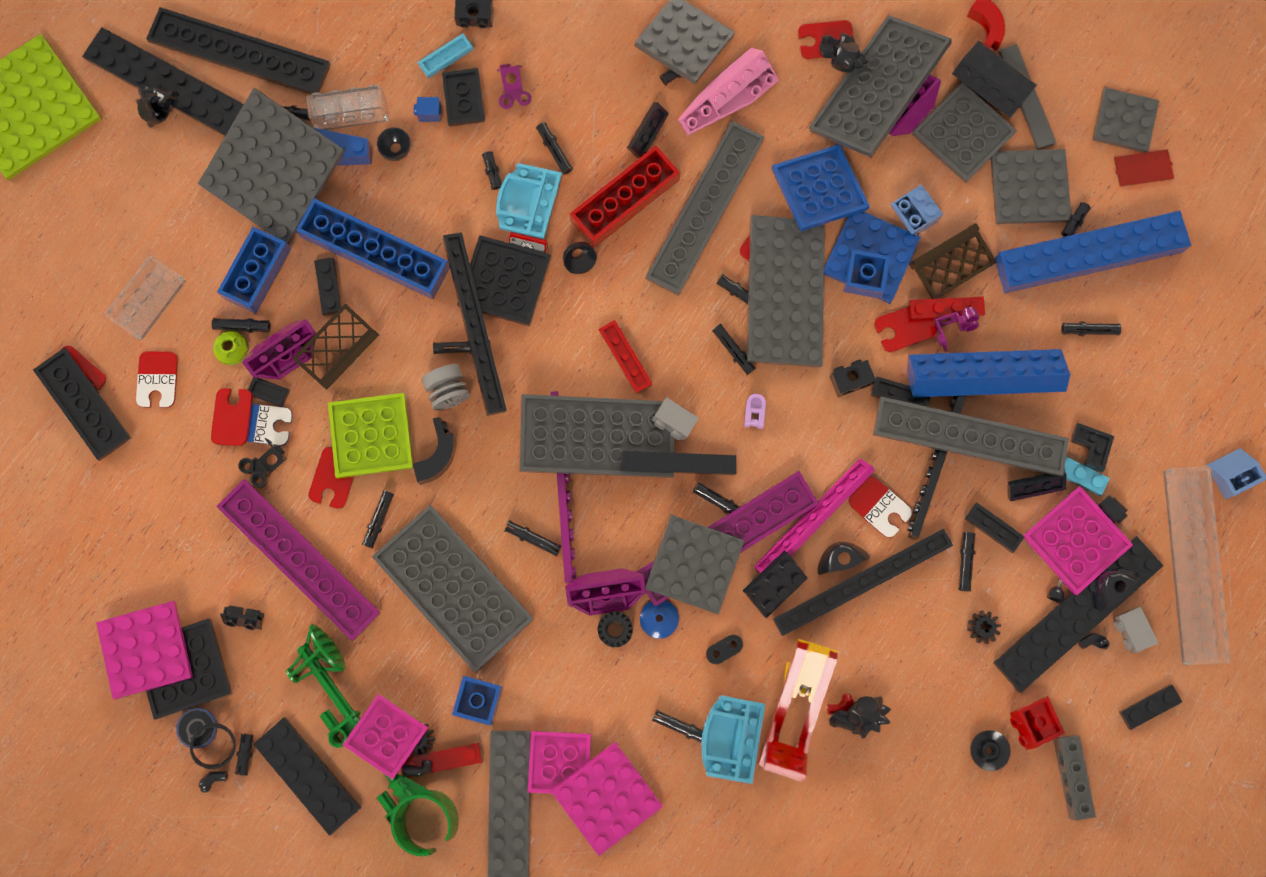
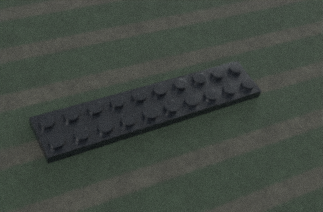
(238, 51)
(144, 69)
(1069, 622)

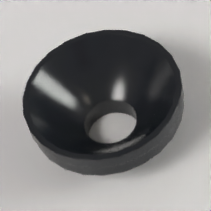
(393, 136)
(581, 263)

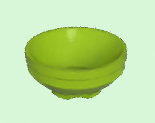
(238, 351)

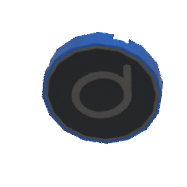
(191, 722)

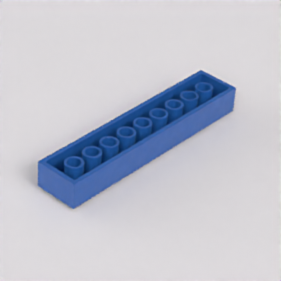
(1092, 251)

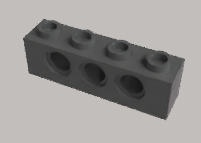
(1074, 777)

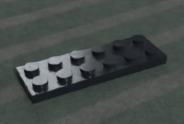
(82, 404)
(307, 776)

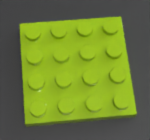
(370, 435)

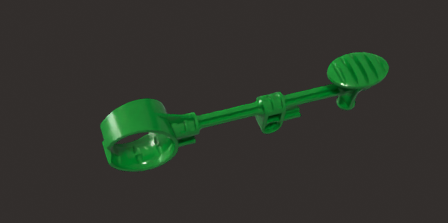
(403, 787)

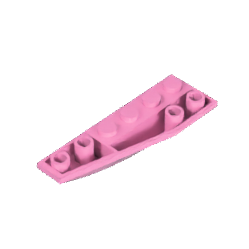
(730, 91)

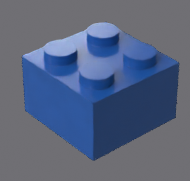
(866, 274)
(477, 700)

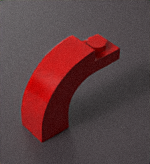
(991, 19)

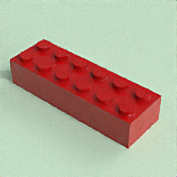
(625, 196)

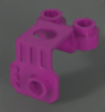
(512, 91)
(966, 322)

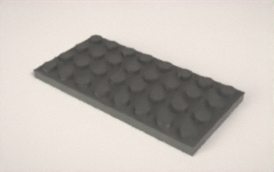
(876, 96)
(785, 293)
(588, 434)
(452, 588)

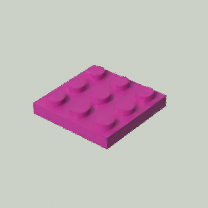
(385, 736)
(555, 758)

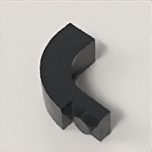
(442, 458)

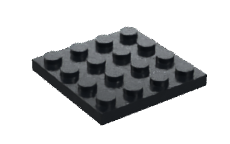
(508, 279)
(208, 674)

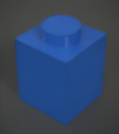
(428, 109)

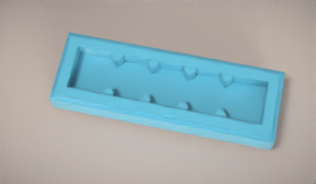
(445, 55)

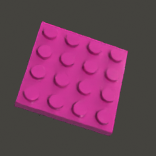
(1077, 540)
(144, 650)
(606, 798)

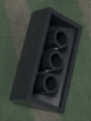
(994, 79)

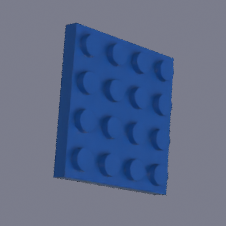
(820, 187)
(875, 236)

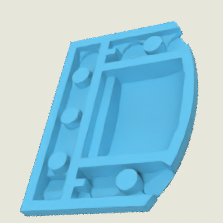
(527, 200)
(732, 739)

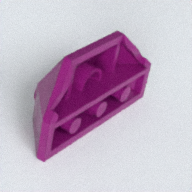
(918, 108)
(274, 355)
(605, 591)

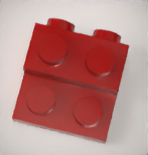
(1036, 723)

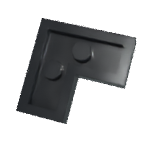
(1098, 445)

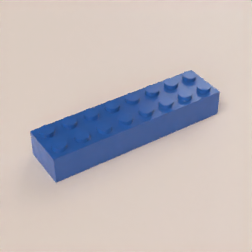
(373, 248)
(987, 373)

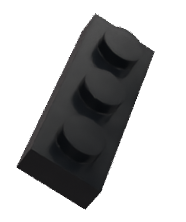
(648, 130)
(327, 286)
(896, 391)
(1036, 486)
(994, 527)
(1150, 707)

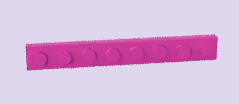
(819, 514)

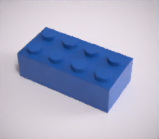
(254, 270)

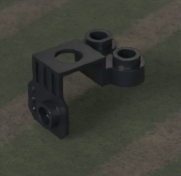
(260, 467)

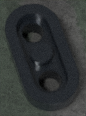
(724, 649)

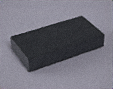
(268, 392)

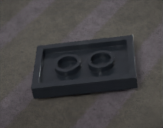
(463, 97)
(775, 584)

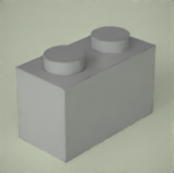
(674, 419)
(1135, 630)

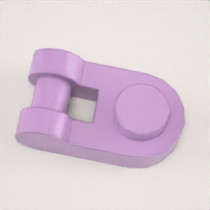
(756, 405)

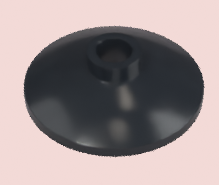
(1000, 750)

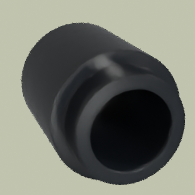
(1113, 509)

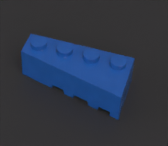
(357, 148)

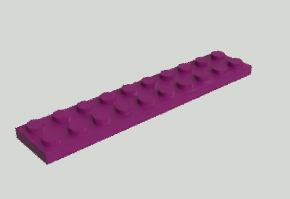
(758, 517)
(298, 560)

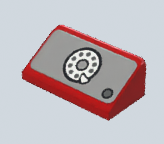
(528, 242)

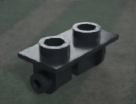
(233, 616)

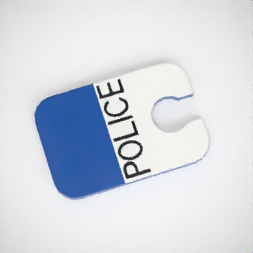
(263, 421)

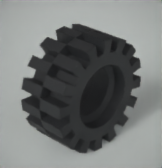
(615, 617)

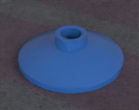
(659, 629)

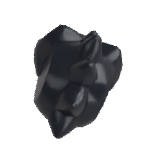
(843, 52)
(155, 104)
(863, 716)

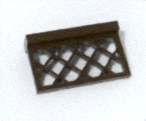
(949, 246)
(350, 355)

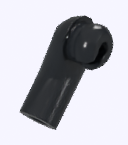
(418, 771)

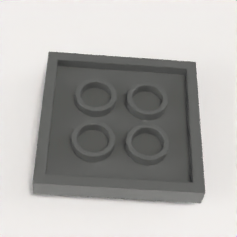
(1125, 120)

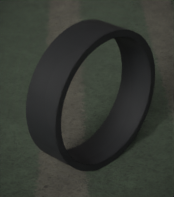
(212, 766)

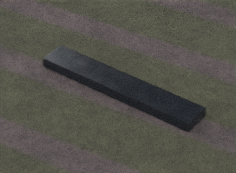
(679, 463)

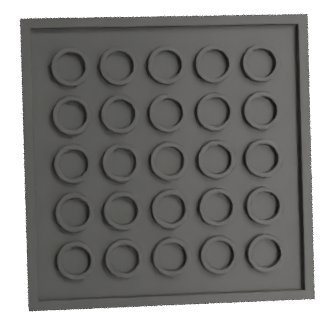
(271, 166)

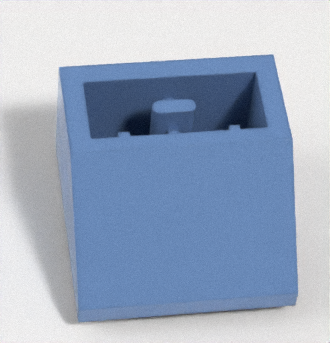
(917, 210)
(1236, 473)

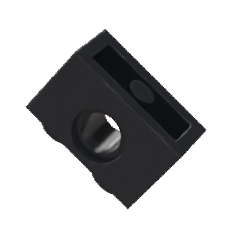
(464, 8)
(845, 386)

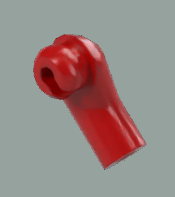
(845, 704)

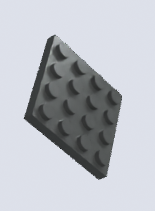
(684, 39)
(964, 132)
(1030, 186)
(694, 564)

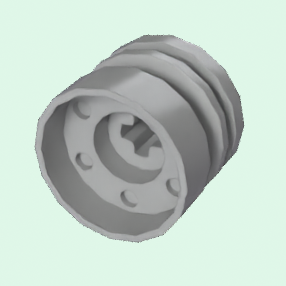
(445, 387)

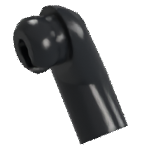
(1095, 640)
(211, 777)

